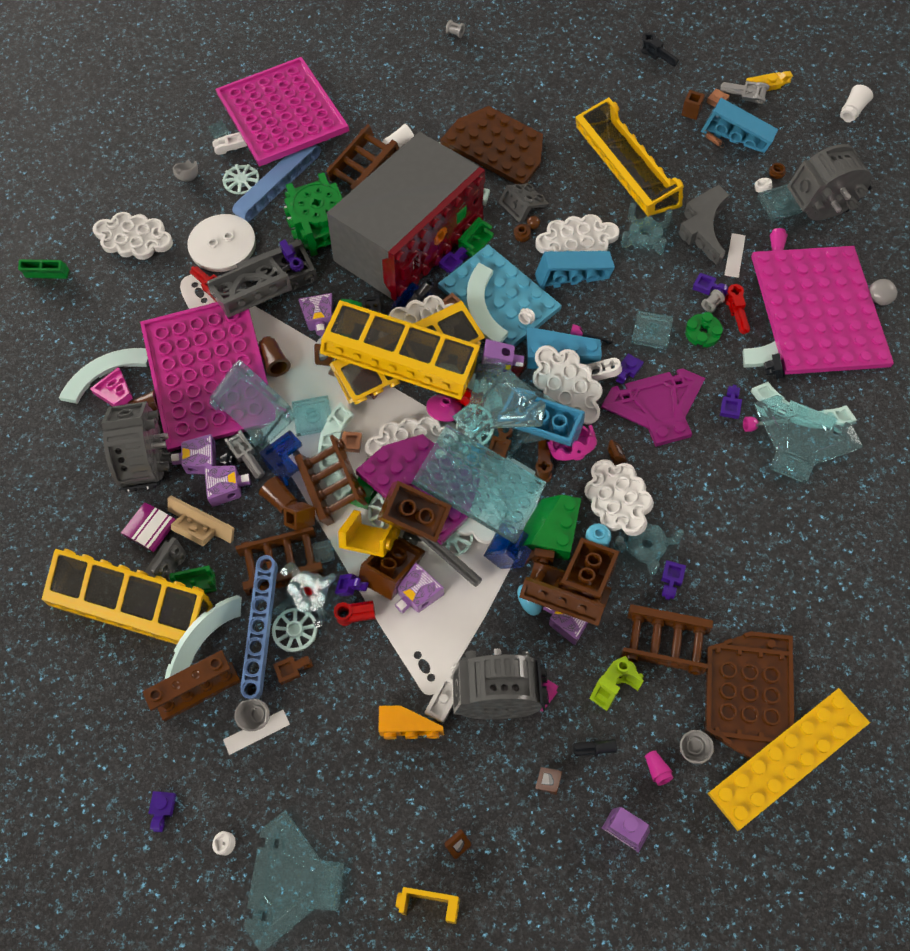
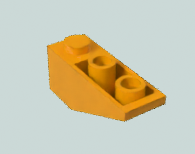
(401, 721)

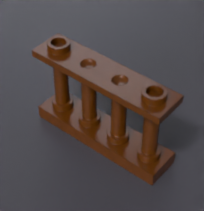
(355, 147)
(312, 480)
(248, 548)
(545, 589)
(680, 623)
(191, 686)

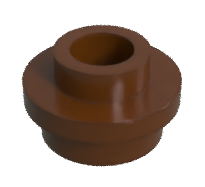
(777, 171)

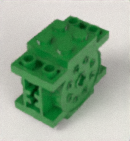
(308, 211)

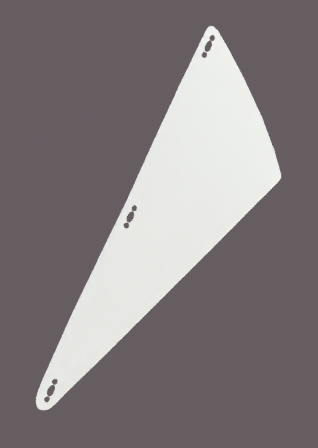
(450, 622)

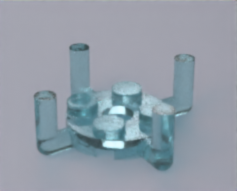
(647, 224)
(649, 555)
(297, 596)

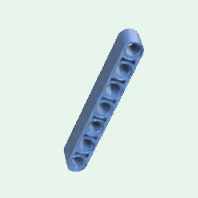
(274, 182)
(262, 636)

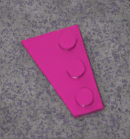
(113, 389)

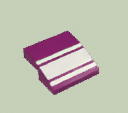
(148, 527)

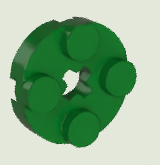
(706, 321)

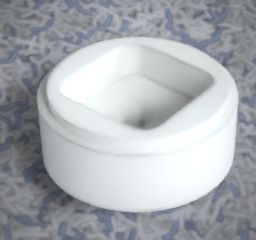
(763, 184)
(223, 843)

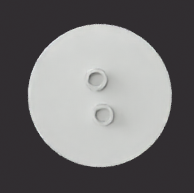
(221, 242)

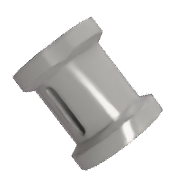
(455, 28)
(713, 301)

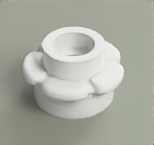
(526, 316)

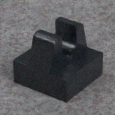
(774, 366)

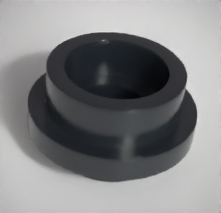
(228, 459)

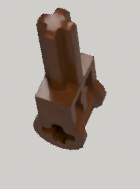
(543, 465)

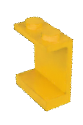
(366, 538)
(453, 901)

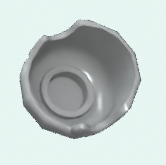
(186, 171)
(883, 291)
(252, 715)
(696, 747)

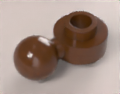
(532, 223)

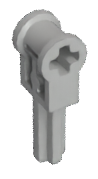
(750, 91)
(244, 452)

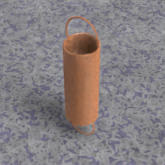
(713, 138)

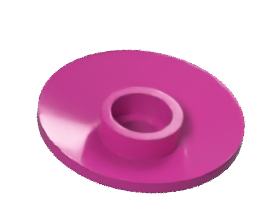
(443, 407)

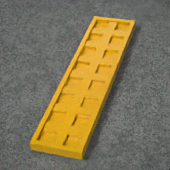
(788, 759)

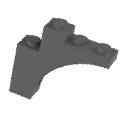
(699, 226)

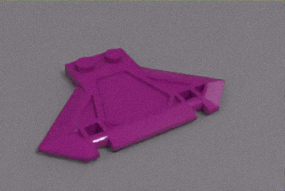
(658, 404)

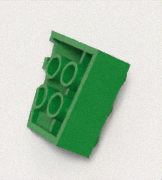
(553, 525)

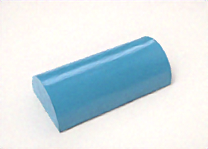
(559, 424)

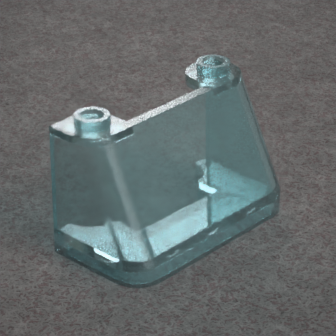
(252, 404)

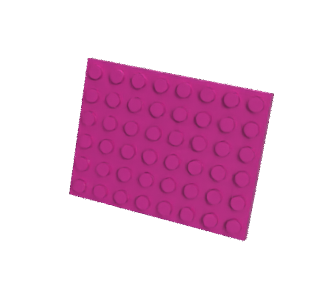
(281, 111)
(821, 310)
(189, 359)

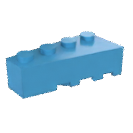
(739, 126)
(573, 267)
(587, 348)

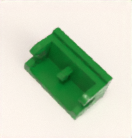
(476, 237)
(199, 577)

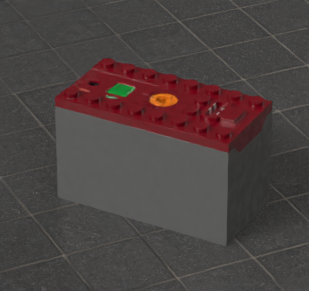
(406, 215)

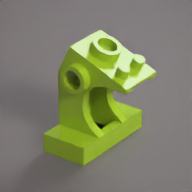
(606, 687)

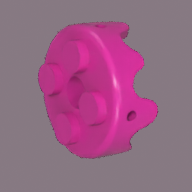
(584, 445)

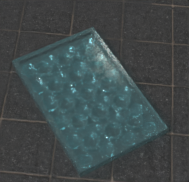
(479, 483)

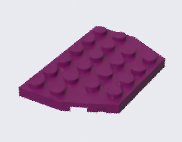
(401, 463)

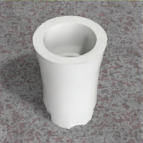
(856, 102)
(401, 136)

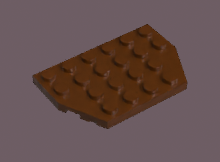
(497, 143)
(749, 690)

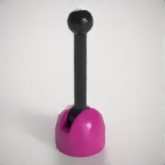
(577, 330)

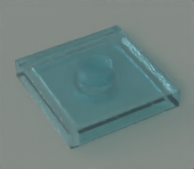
(779, 203)
(652, 329)
(311, 415)

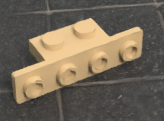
(197, 524)

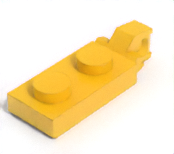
(774, 80)

